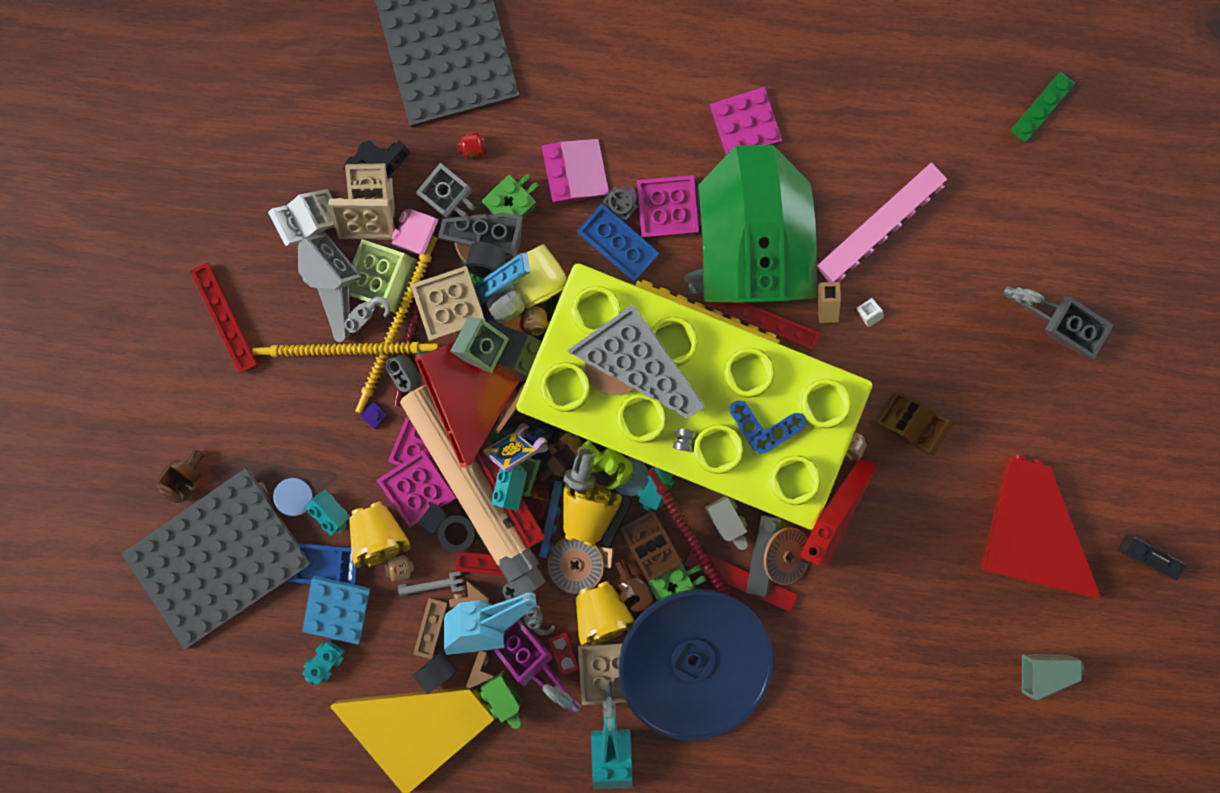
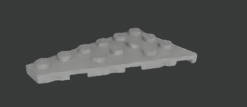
(635, 356)

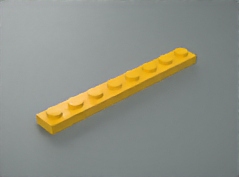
(701, 308)

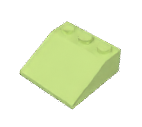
(383, 274)

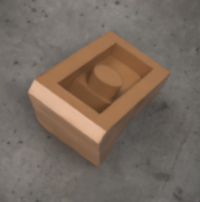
(474, 594)
(479, 674)

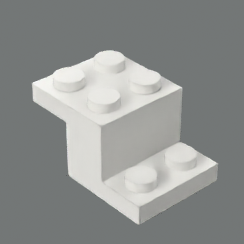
(303, 217)

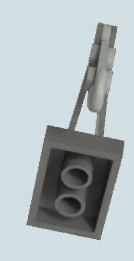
(1071, 324)

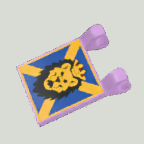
(514, 449)

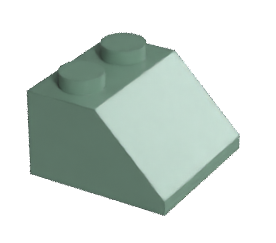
(479, 344)

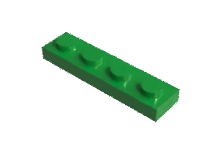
(1042, 107)

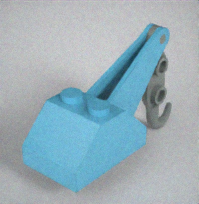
(481, 626)

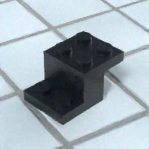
(370, 154)

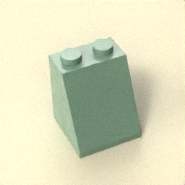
(1049, 673)

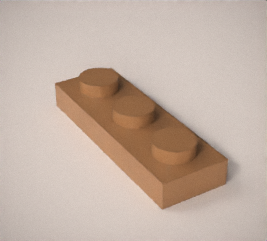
(430, 628)

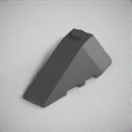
(498, 229)
(758, 581)

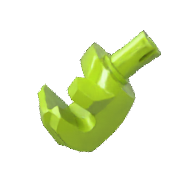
(613, 463)

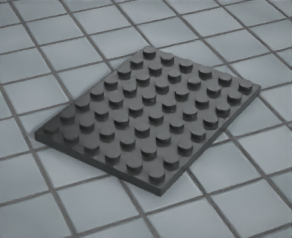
(446, 56)
(216, 558)

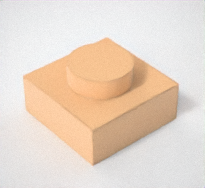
(607, 553)

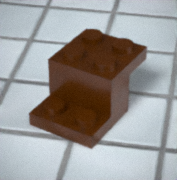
(915, 423)
(650, 545)

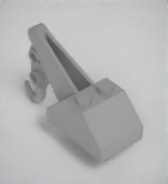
(331, 273)

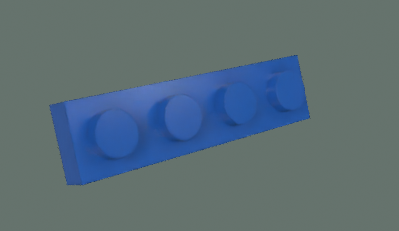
(550, 526)

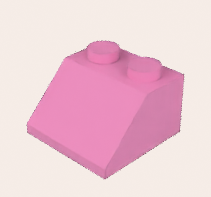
(414, 231)

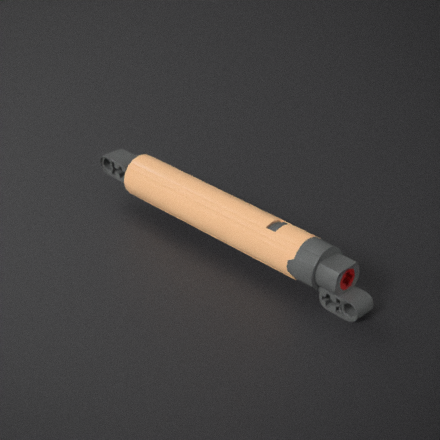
(468, 484)

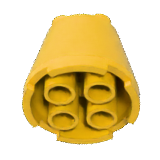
(588, 512)
(375, 535)
(601, 614)

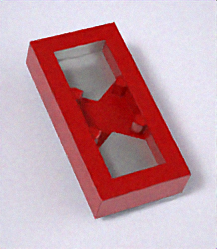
(563, 653)

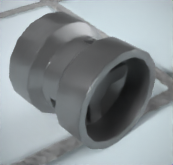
(684, 440)

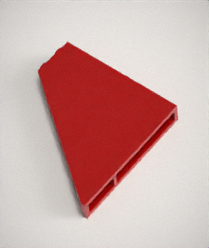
(466, 396)
(837, 515)
(1034, 533)

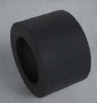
(485, 258)
(472, 533)
(434, 673)

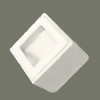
(870, 312)

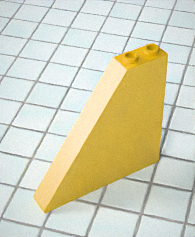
(415, 730)

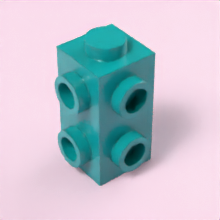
(509, 488)
(648, 494)
(328, 512)
(318, 669)

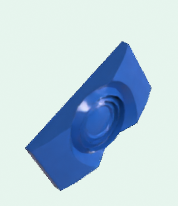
(327, 562)

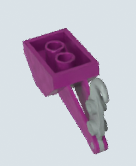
(525, 656)

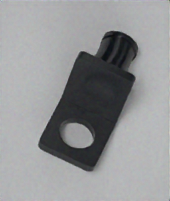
(433, 517)

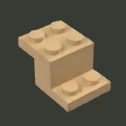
(370, 182)

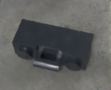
(1151, 557)

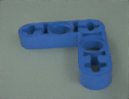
(759, 433)

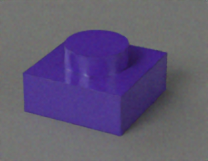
(374, 415)

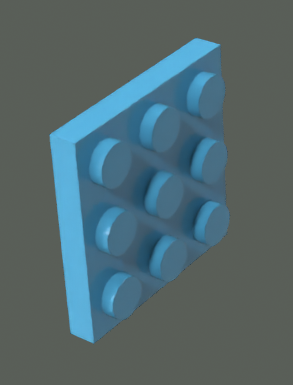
(336, 610)

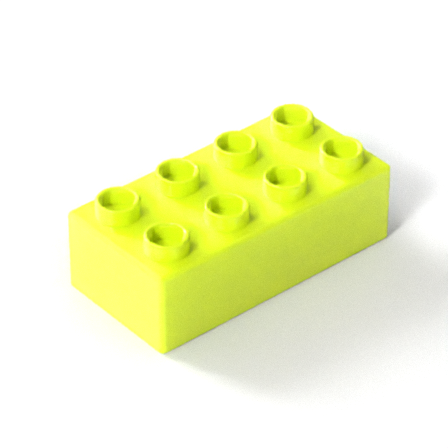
(722, 368)

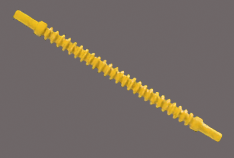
(275, 350)
(368, 390)

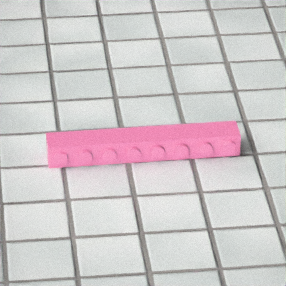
(883, 221)

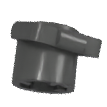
(621, 201)

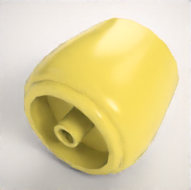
(544, 279)

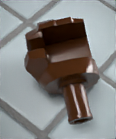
(560, 457)
(180, 475)
(634, 585)

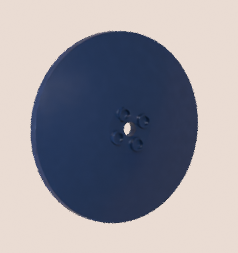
(702, 696)

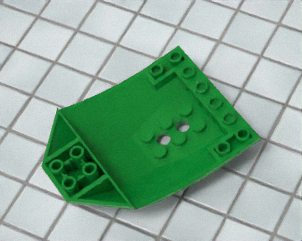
(753, 197)

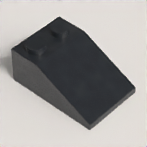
(518, 353)

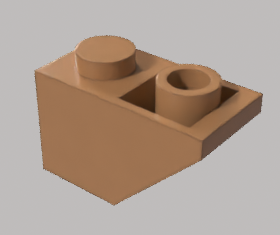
(829, 302)

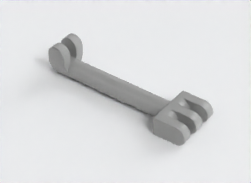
(404, 590)

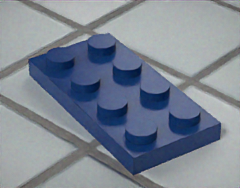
(618, 242)

